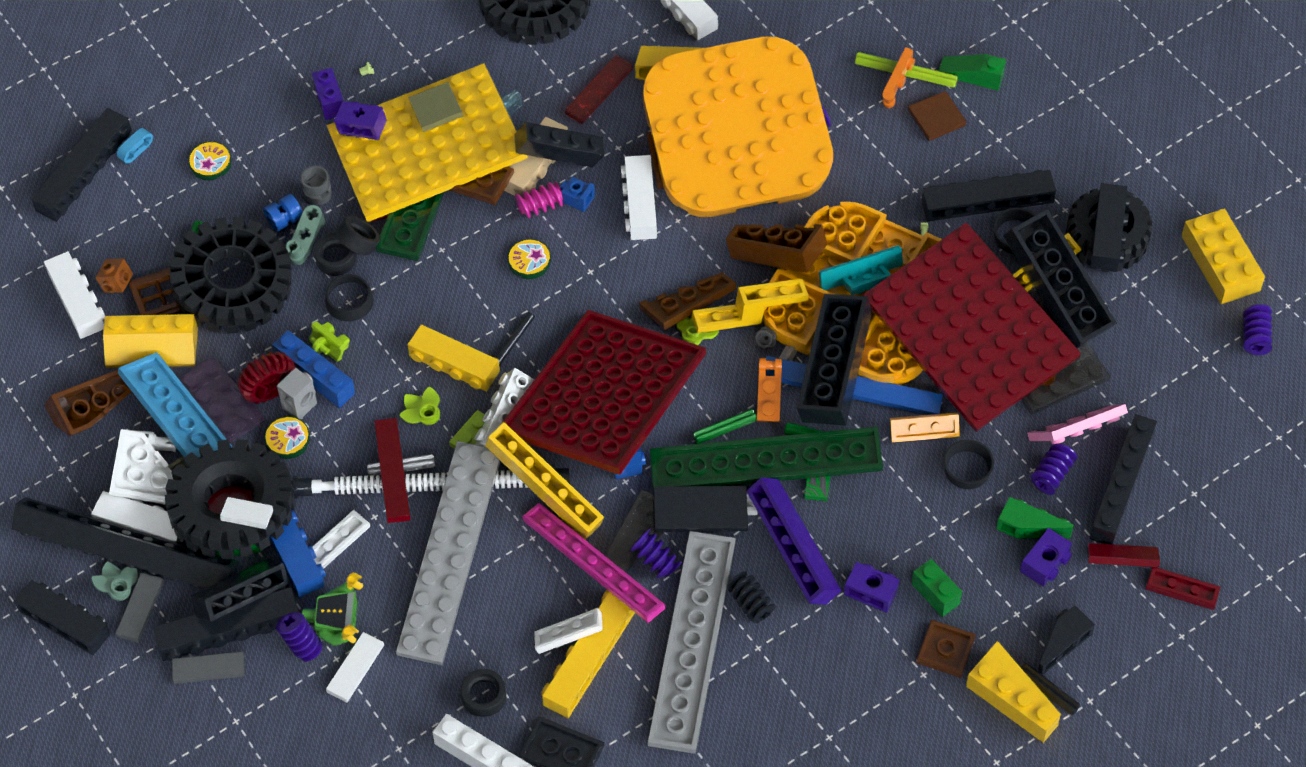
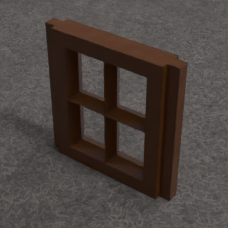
(148, 281)

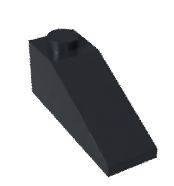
(1069, 632)

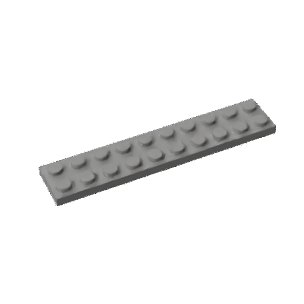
(448, 554)
(692, 643)

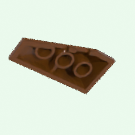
(86, 403)

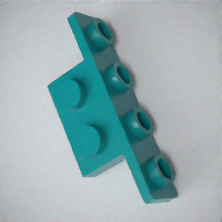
(862, 272)

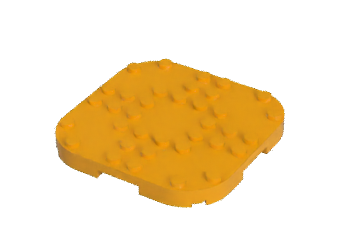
(737, 126)
(850, 233)

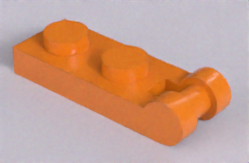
(898, 77)
(769, 391)

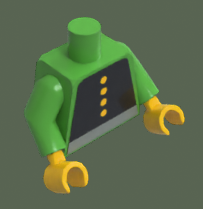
(336, 612)

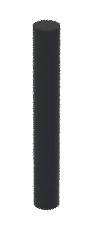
(516, 335)

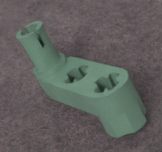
(299, 248)

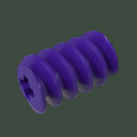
(1257, 329)
(1053, 468)
(655, 555)
(299, 636)

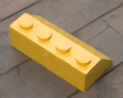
(142, 335)

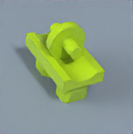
(326, 342)

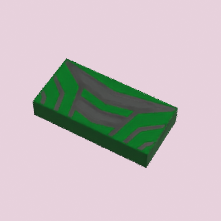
(817, 488)

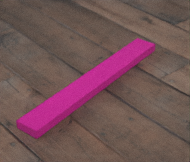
(594, 562)

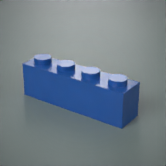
(326, 377)
(298, 559)

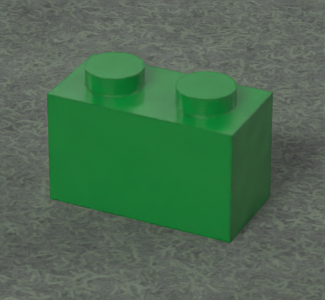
(936, 587)

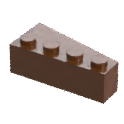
(777, 246)

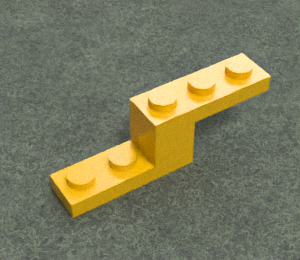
(749, 305)

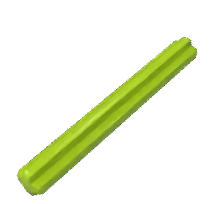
(916, 72)

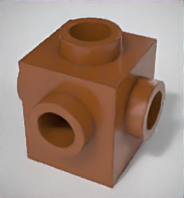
(114, 275)

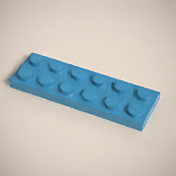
(170, 404)

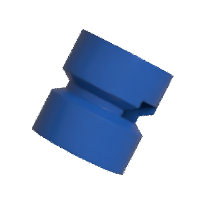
(283, 212)

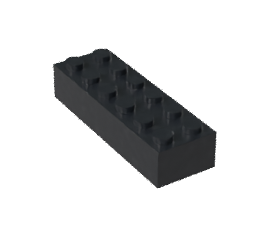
(1059, 278)
(834, 359)

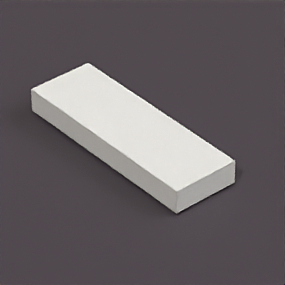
(339, 538)
(568, 630)
(354, 667)

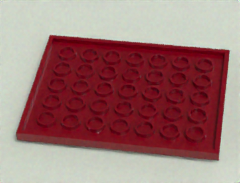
(971, 326)
(604, 391)

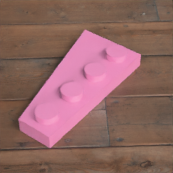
(1076, 425)

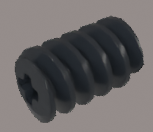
(749, 598)

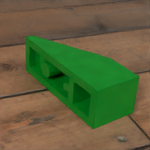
(976, 69)

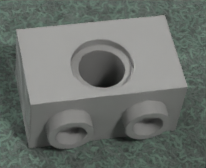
(297, 393)

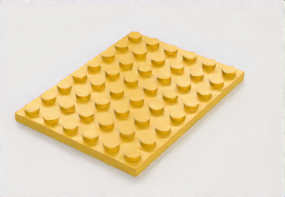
(419, 164)

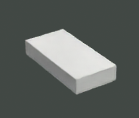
(246, 513)

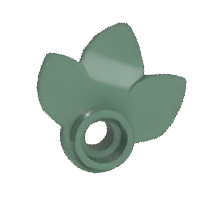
(113, 579)

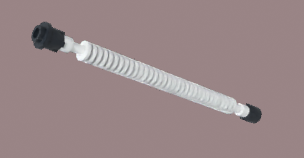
(307, 486)

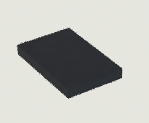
(559, 746)

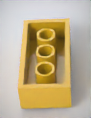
(1223, 256)

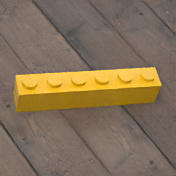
(544, 481)
(586, 658)

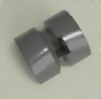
(316, 185)

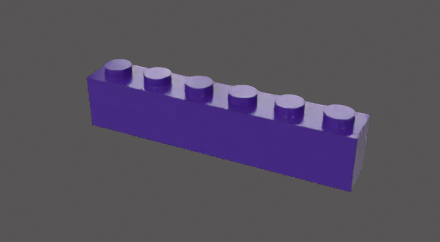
(793, 541)

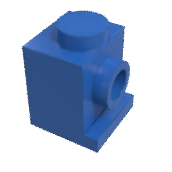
(577, 193)

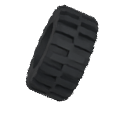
(1138, 228)

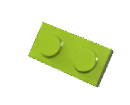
(469, 430)

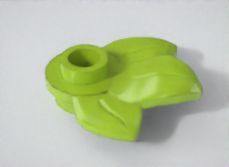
(690, 334)
(418, 407)

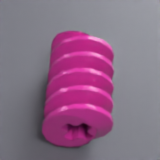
(539, 199)

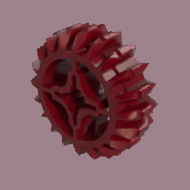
(260, 378)

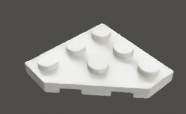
(139, 469)

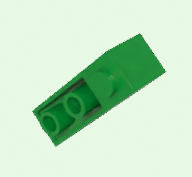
(1029, 522)

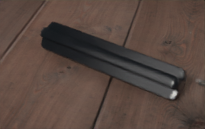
(1051, 690)

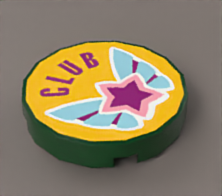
(210, 160)
(529, 258)
(287, 437)

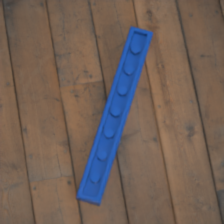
(871, 391)

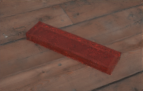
(599, 89)

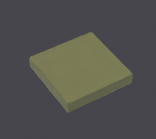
(435, 106)

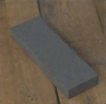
(139, 607)
(208, 667)

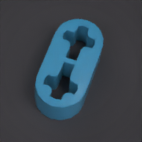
(134, 145)

